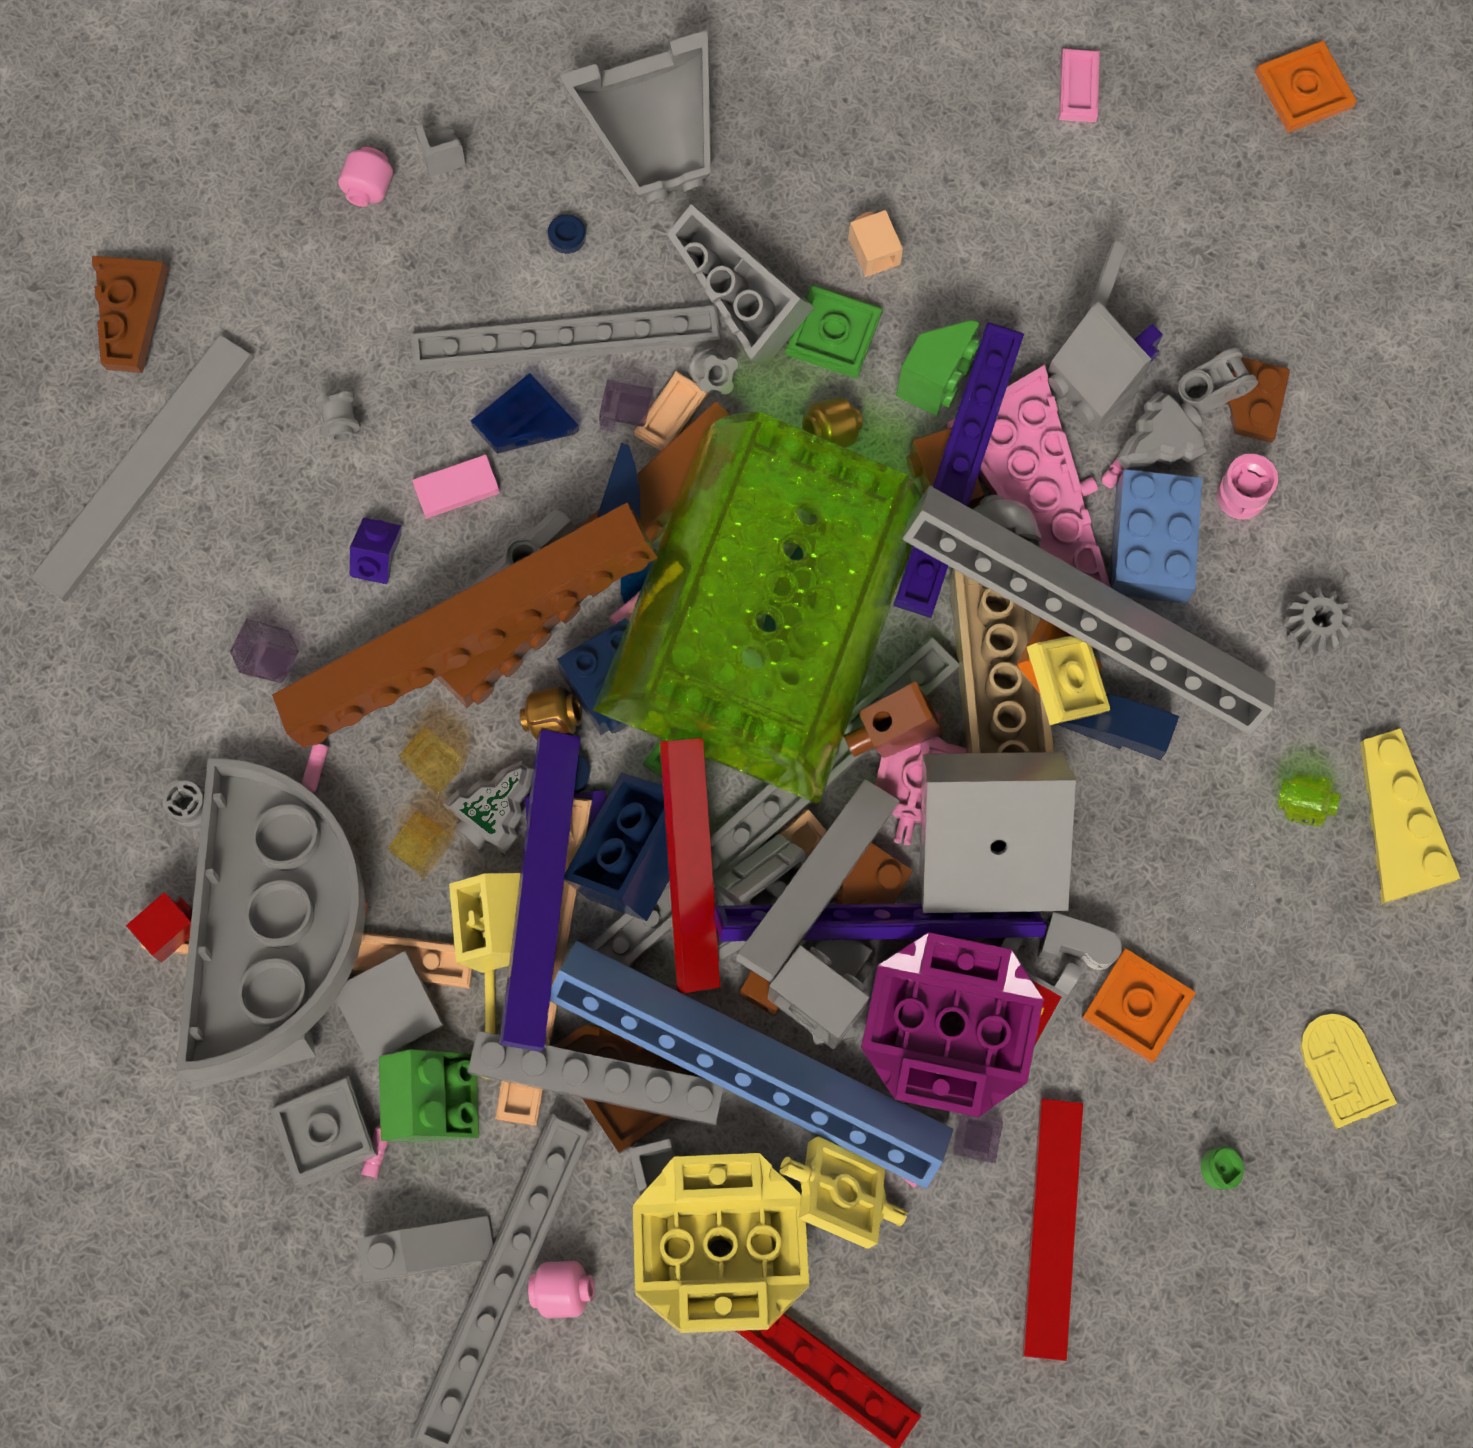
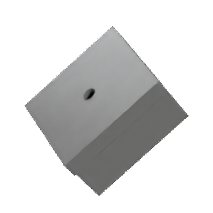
(996, 832)

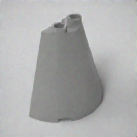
(652, 116)

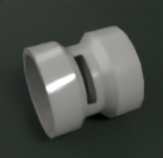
(190, 812)

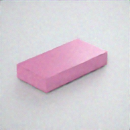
(1079, 85)
(455, 486)

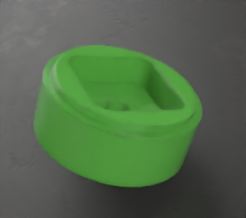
(1222, 1168)

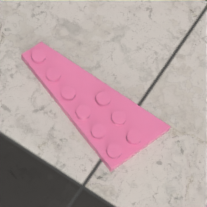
(1034, 465)

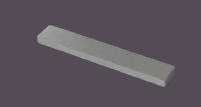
(817, 881)

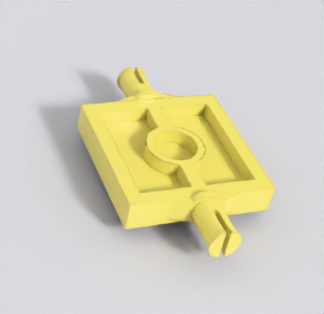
(842, 1192)

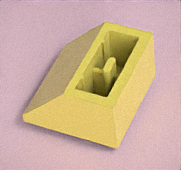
(484, 919)

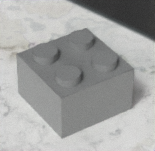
(818, 995)

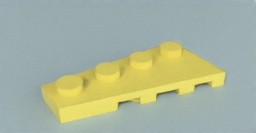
(1406, 832)

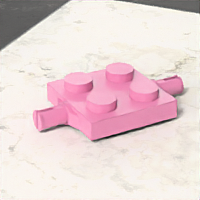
(902, 778)

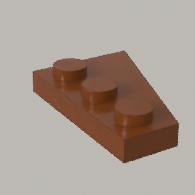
(128, 308)

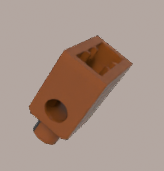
(911, 722)

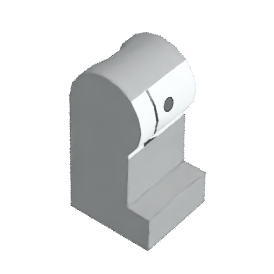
(1080, 939)

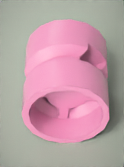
(1247, 486)

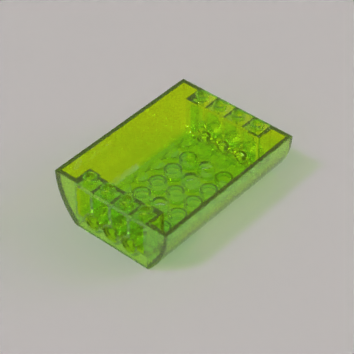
(726, 564)

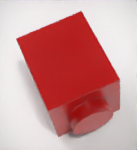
(163, 926)

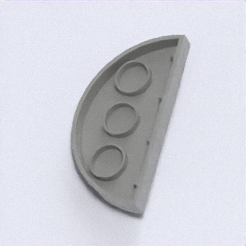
(269, 920)

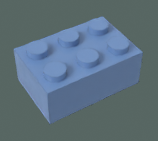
(1155, 536)

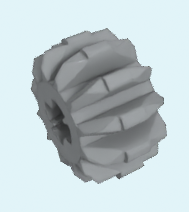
(1308, 632)

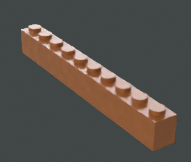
(659, 490)
(464, 626)

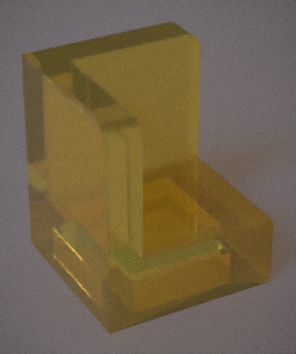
(431, 760)
(420, 844)

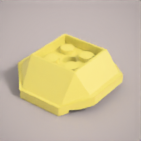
(713, 1200)

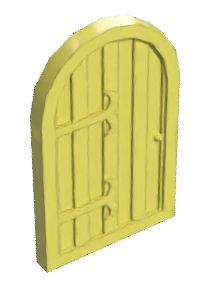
(1344, 1069)

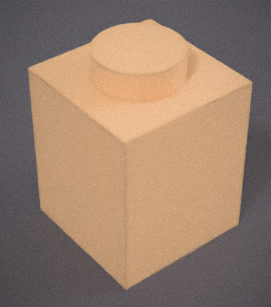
(875, 242)

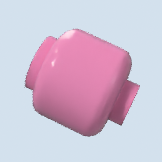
(365, 176)
(560, 1289)

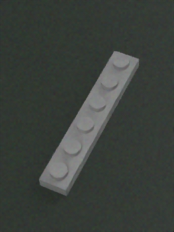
(598, 1079)

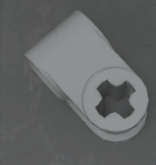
(1218, 380)

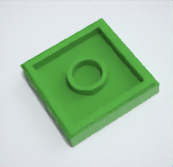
(835, 332)

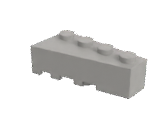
(740, 285)

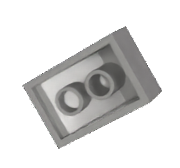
(1098, 368)

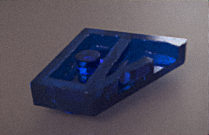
(523, 418)

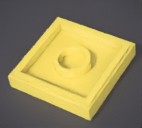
(1068, 679)

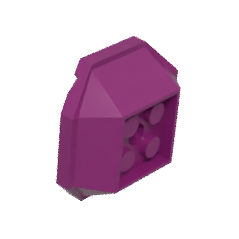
(998, 1031)

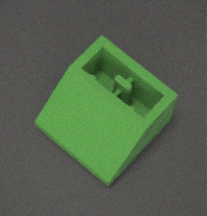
(937, 365)
(427, 1096)

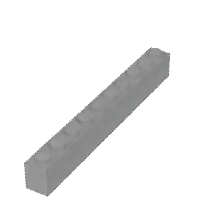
(1090, 610)

